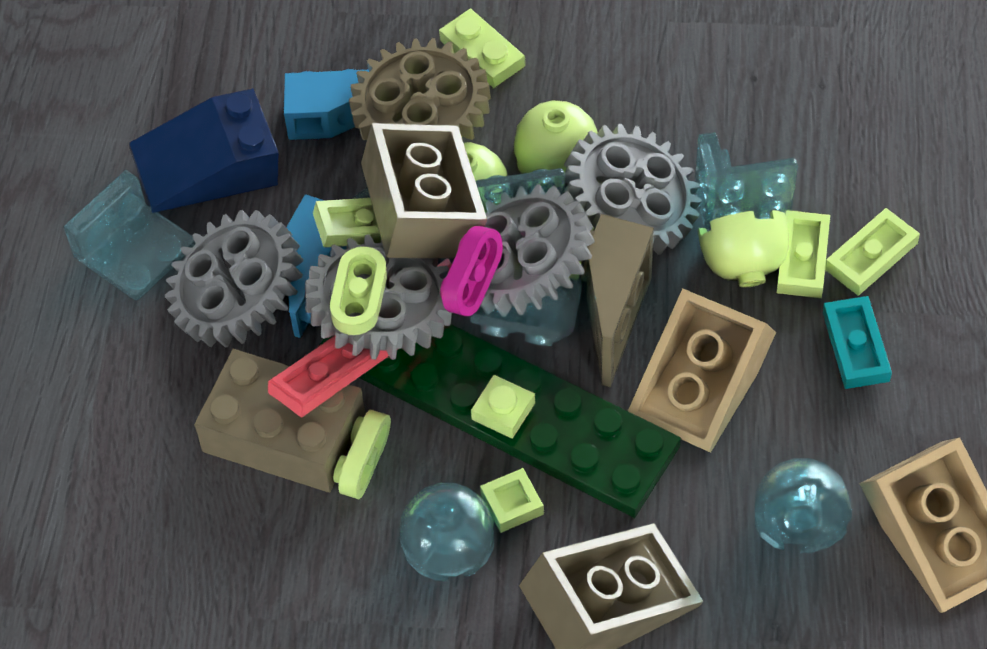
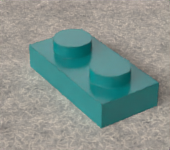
(856, 342)

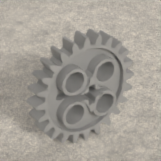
(633, 182)
(541, 247)
(261, 266)
(409, 307)

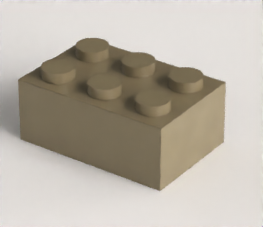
(421, 189)
(260, 432)

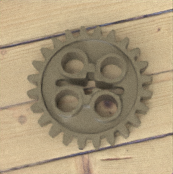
(421, 89)

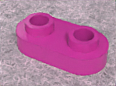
(471, 270)

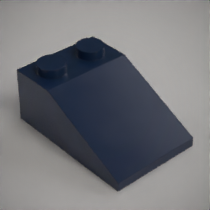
(207, 153)

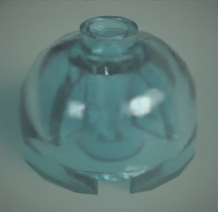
(802, 505)
(446, 531)

